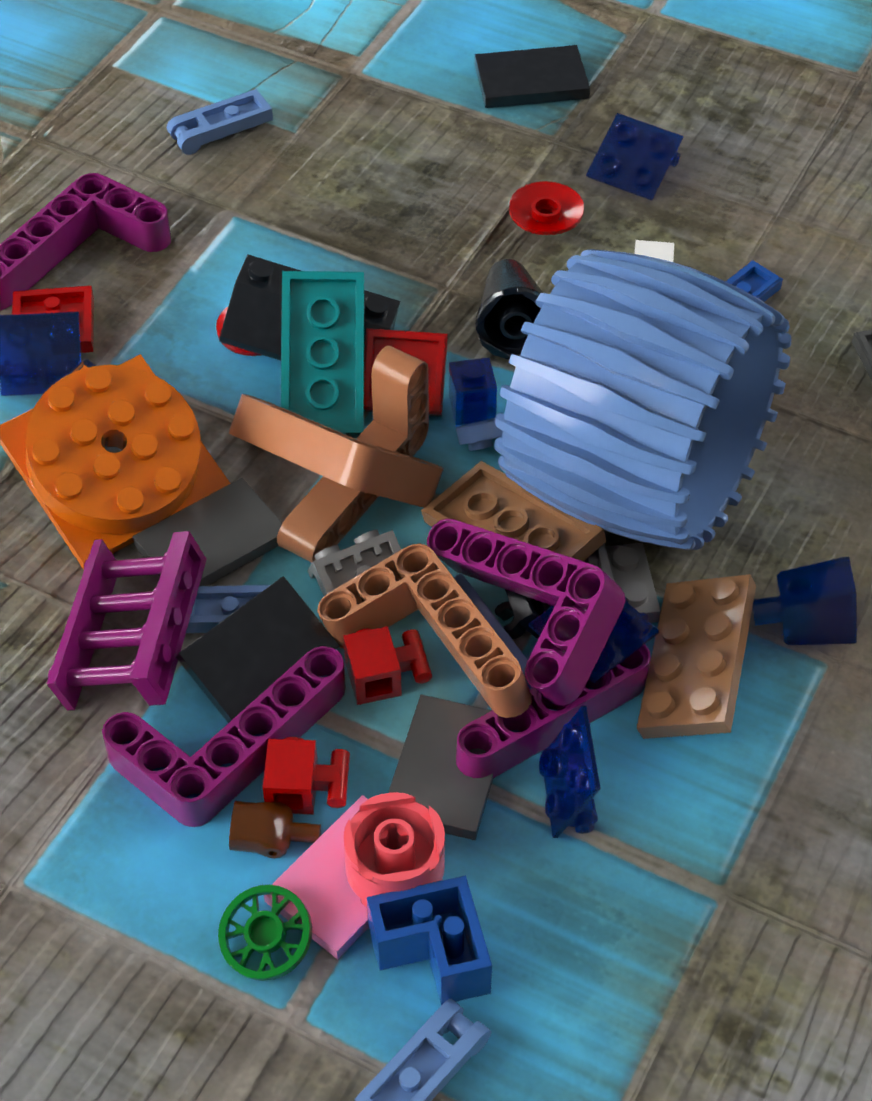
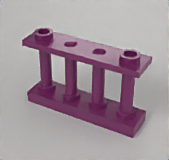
(157, 640)

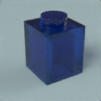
(472, 390)

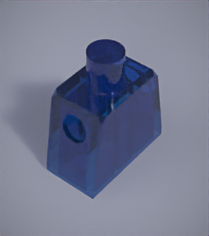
(813, 604)

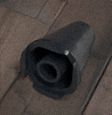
(505, 306)

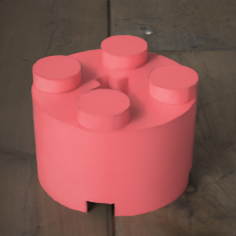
(393, 845)

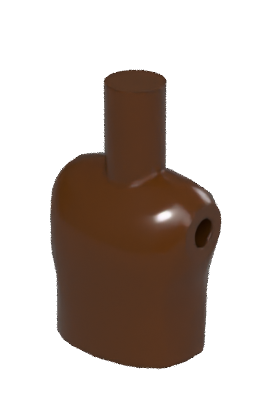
(267, 829)

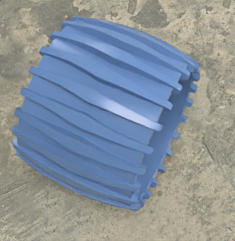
(642, 396)

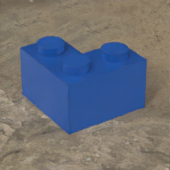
(433, 924)

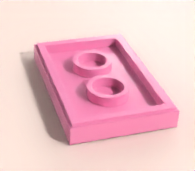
(323, 887)

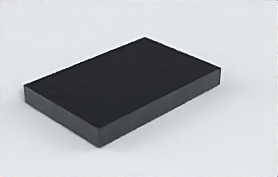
(531, 76)
(253, 647)

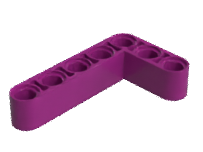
(69, 220)
(549, 579)
(541, 725)
(232, 744)

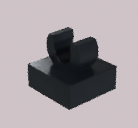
(524, 611)

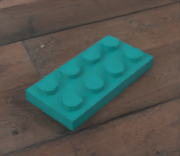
(324, 348)

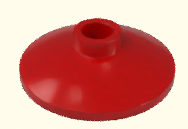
(546, 208)

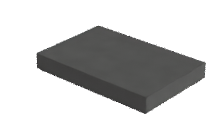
(227, 525)
(430, 769)

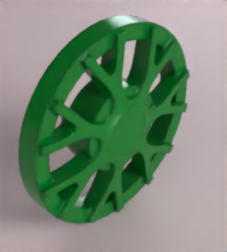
(265, 932)

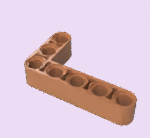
(397, 425)
(335, 453)
(421, 582)

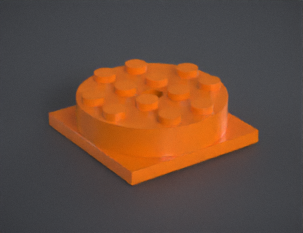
(104, 492)

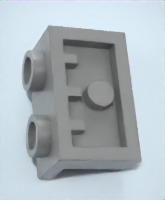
(337, 566)
(630, 570)

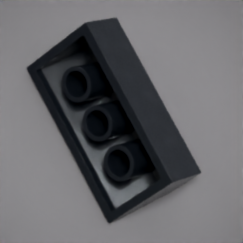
(256, 309)

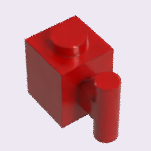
(377, 666)
(295, 775)

